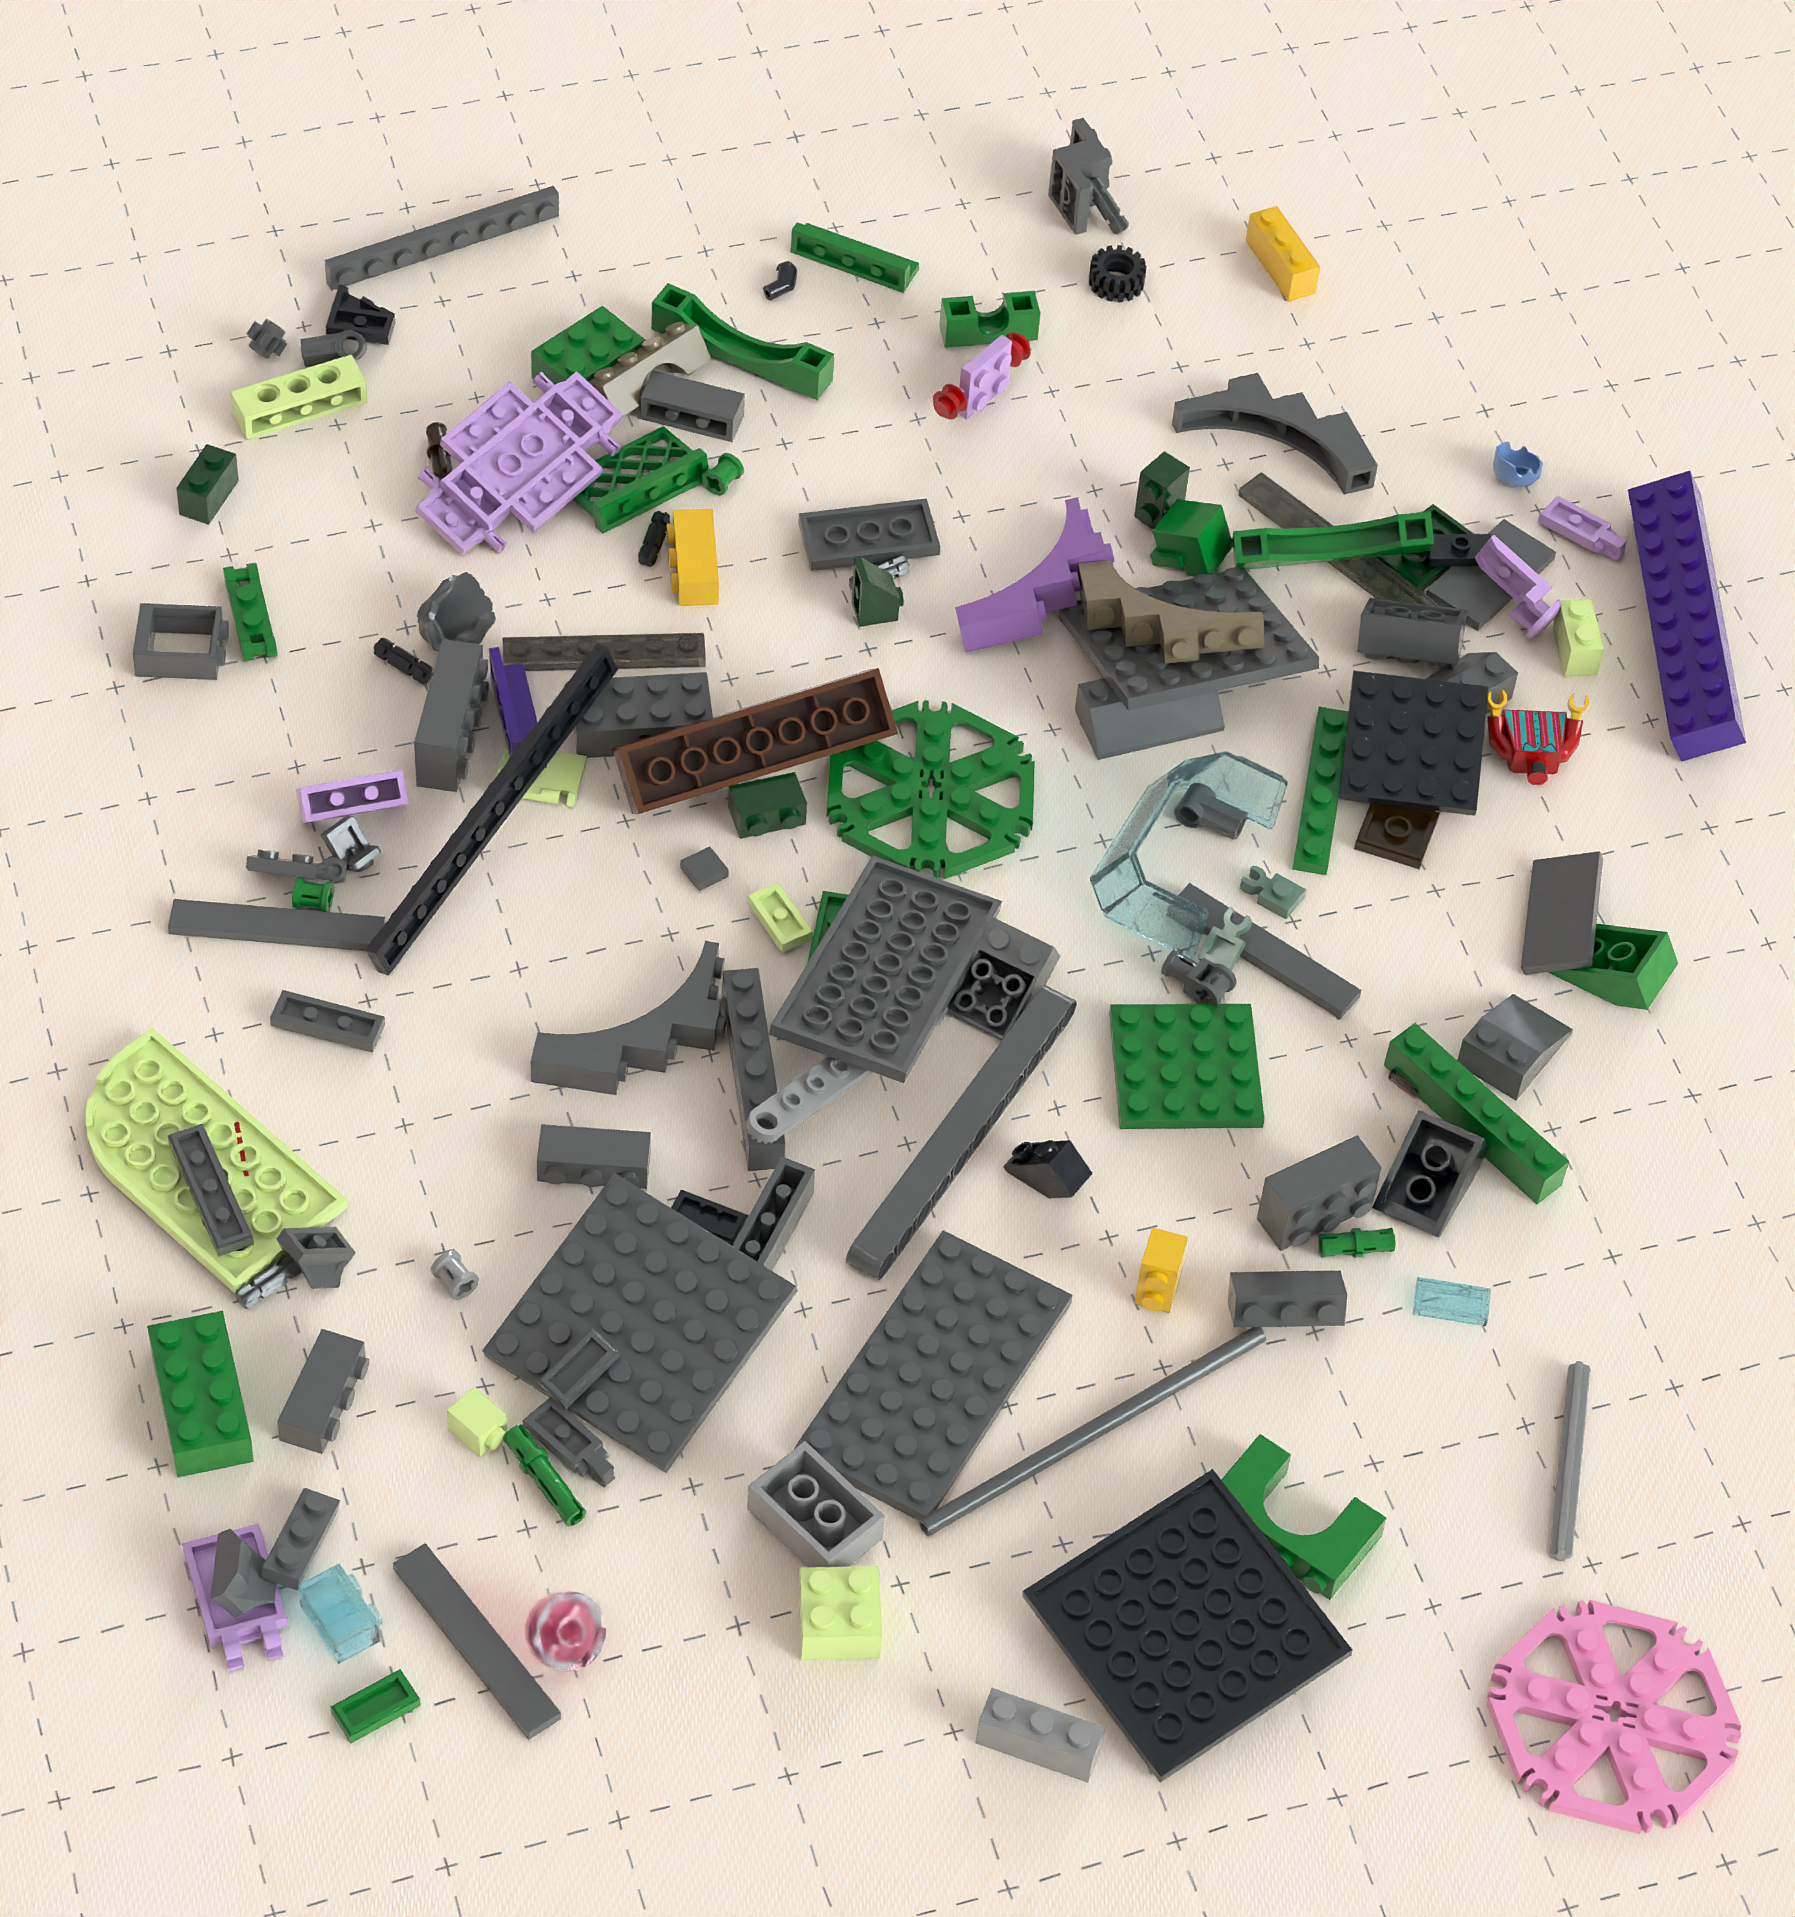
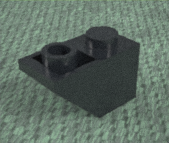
(1049, 1167)

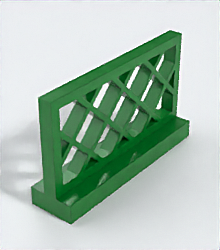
(642, 491)

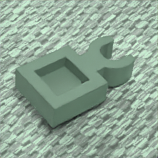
(1274, 894)
(1224, 945)

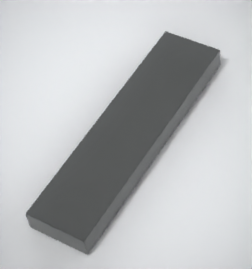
(210, 1190)

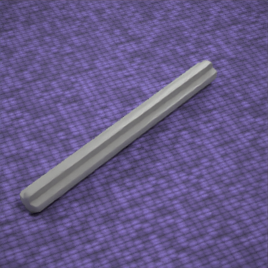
(1570, 1461)

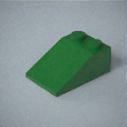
(1626, 966)

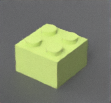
(840, 1613)

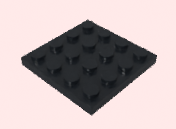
(1414, 743)

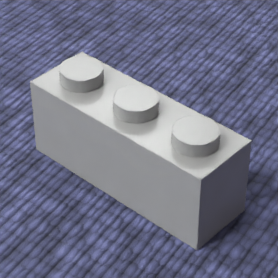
(1039, 1735)

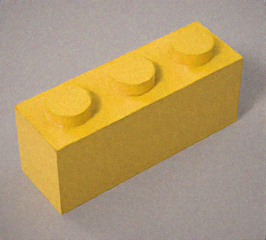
(1282, 253)
(693, 557)

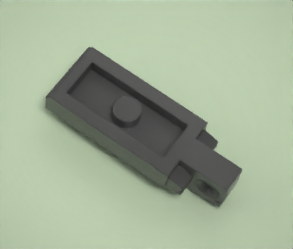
(300, 866)
(570, 1441)

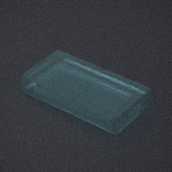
(1451, 1301)

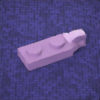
(1582, 528)

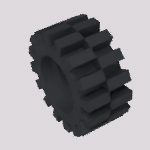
(1117, 261)

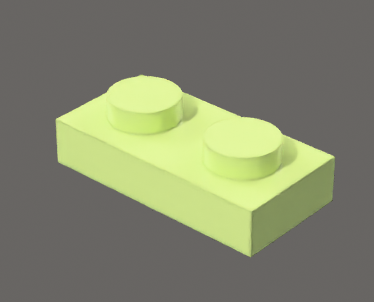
(780, 917)

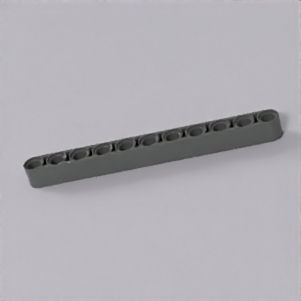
(960, 1133)

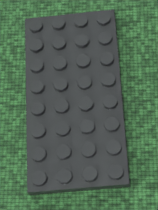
(885, 969)
(935, 1375)

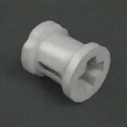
(454, 1275)

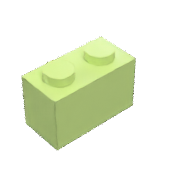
(1578, 638)

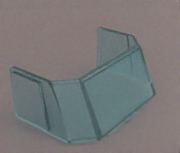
(1119, 878)

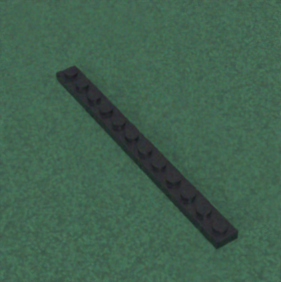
(491, 810)

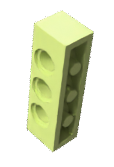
(299, 397)

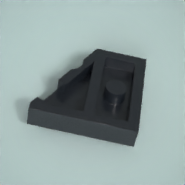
(361, 317)

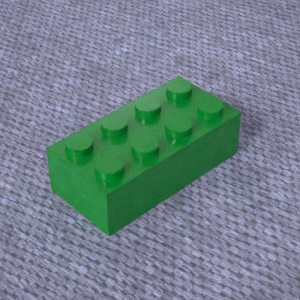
(200, 1394)

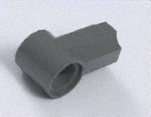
(330, 347)
(1202, 808)

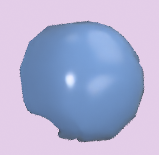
(1516, 467)

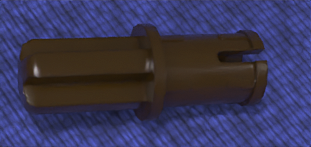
(436, 453)

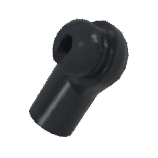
(785, 281)

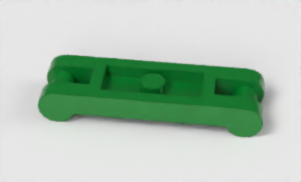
(250, 612)

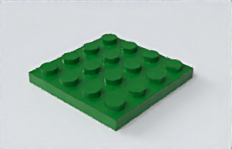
(1186, 1066)

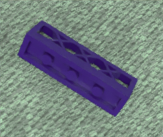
(512, 700)

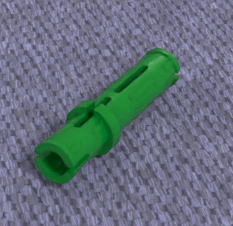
(536, 1464)

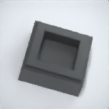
(704, 868)

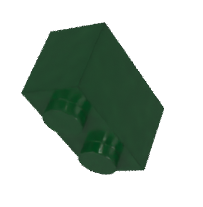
(207, 484)
(1159, 488)
(767, 805)

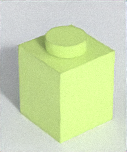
(477, 1422)

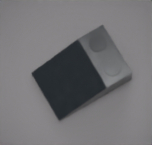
(1430, 1174)

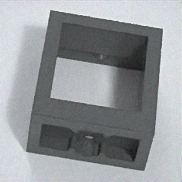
(179, 619)

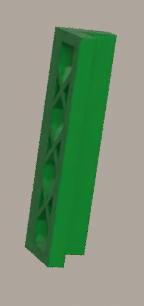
(853, 256)

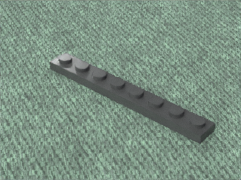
(442, 238)

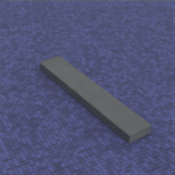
(273, 924)
(1281, 959)
(477, 1641)

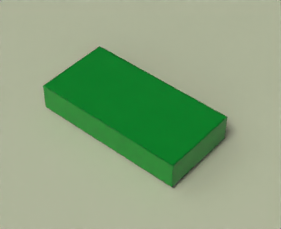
(375, 1706)

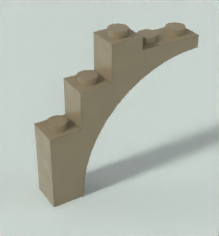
(1145, 620)

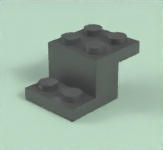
(1072, 171)

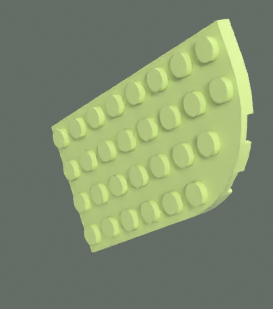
(158, 1092)

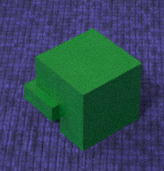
(1192, 537)

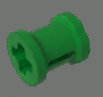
(719, 477)
(312, 894)

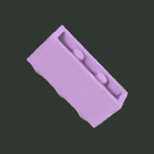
(352, 796)

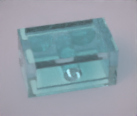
(340, 1613)

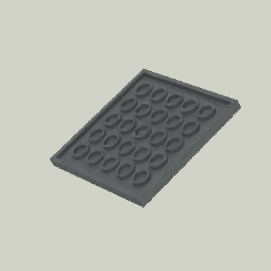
(1143, 677)
(662, 1295)

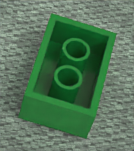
(585, 347)

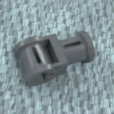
(1199, 978)

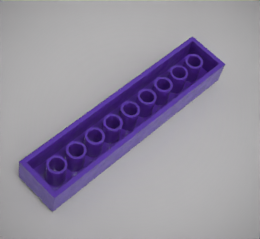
(1686, 617)

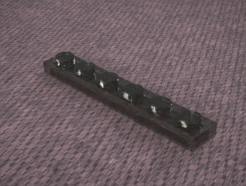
(627, 651)

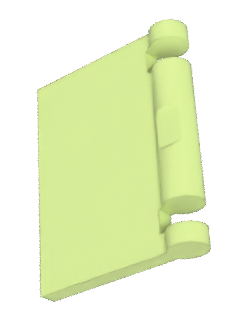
(559, 778)

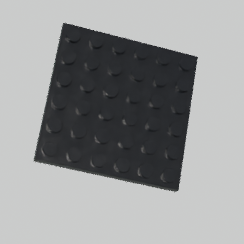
(1186, 1624)

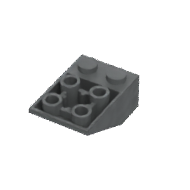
(1002, 978)

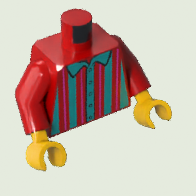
(1534, 739)

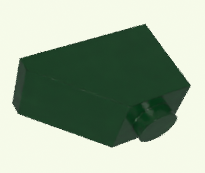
(874, 594)

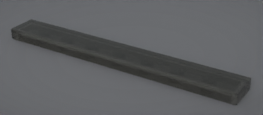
(1293, 514)

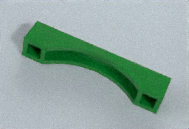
(794, 366)
(1322, 544)

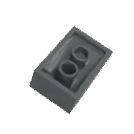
(1512, 1045)

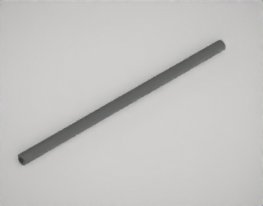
(1091, 1431)

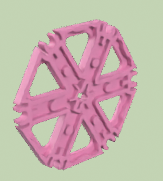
(1593, 1733)

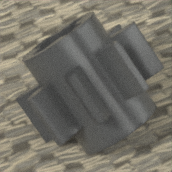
(266, 338)

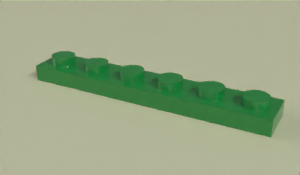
(1321, 792)

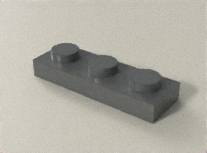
(327, 1021)
(300, 1539)

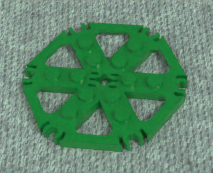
(952, 799)

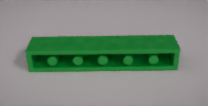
(1470, 1105)

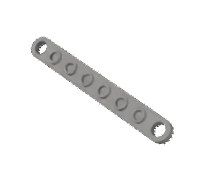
(805, 1097)

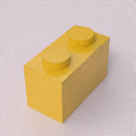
(1160, 1270)

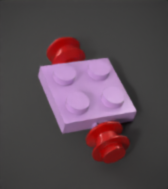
(982, 377)

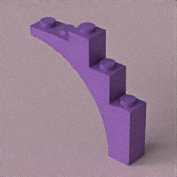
(1050, 586)

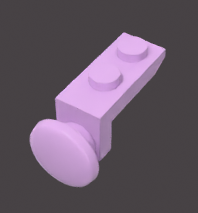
(1520, 583)

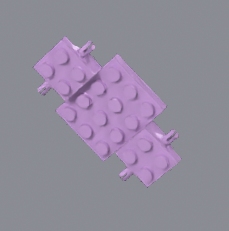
(518, 460)

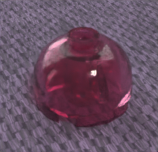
(565, 1630)

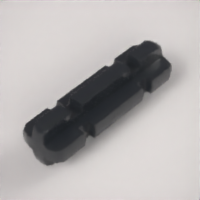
(653, 538)
(403, 660)

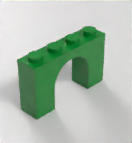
(1316, 1559)

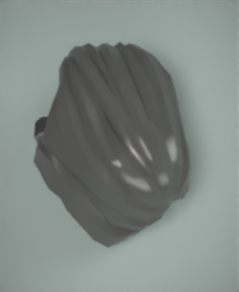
(456, 612)

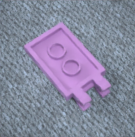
(221, 1627)

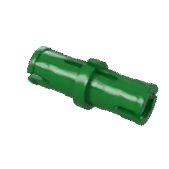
(1356, 1242)

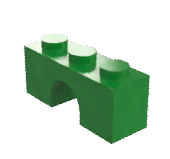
(966, 326)

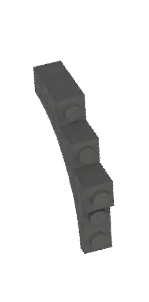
(1288, 419)
(602, 1057)

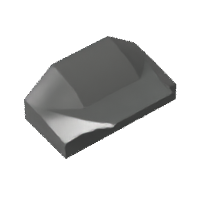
(318, 1253)
(237, 1576)

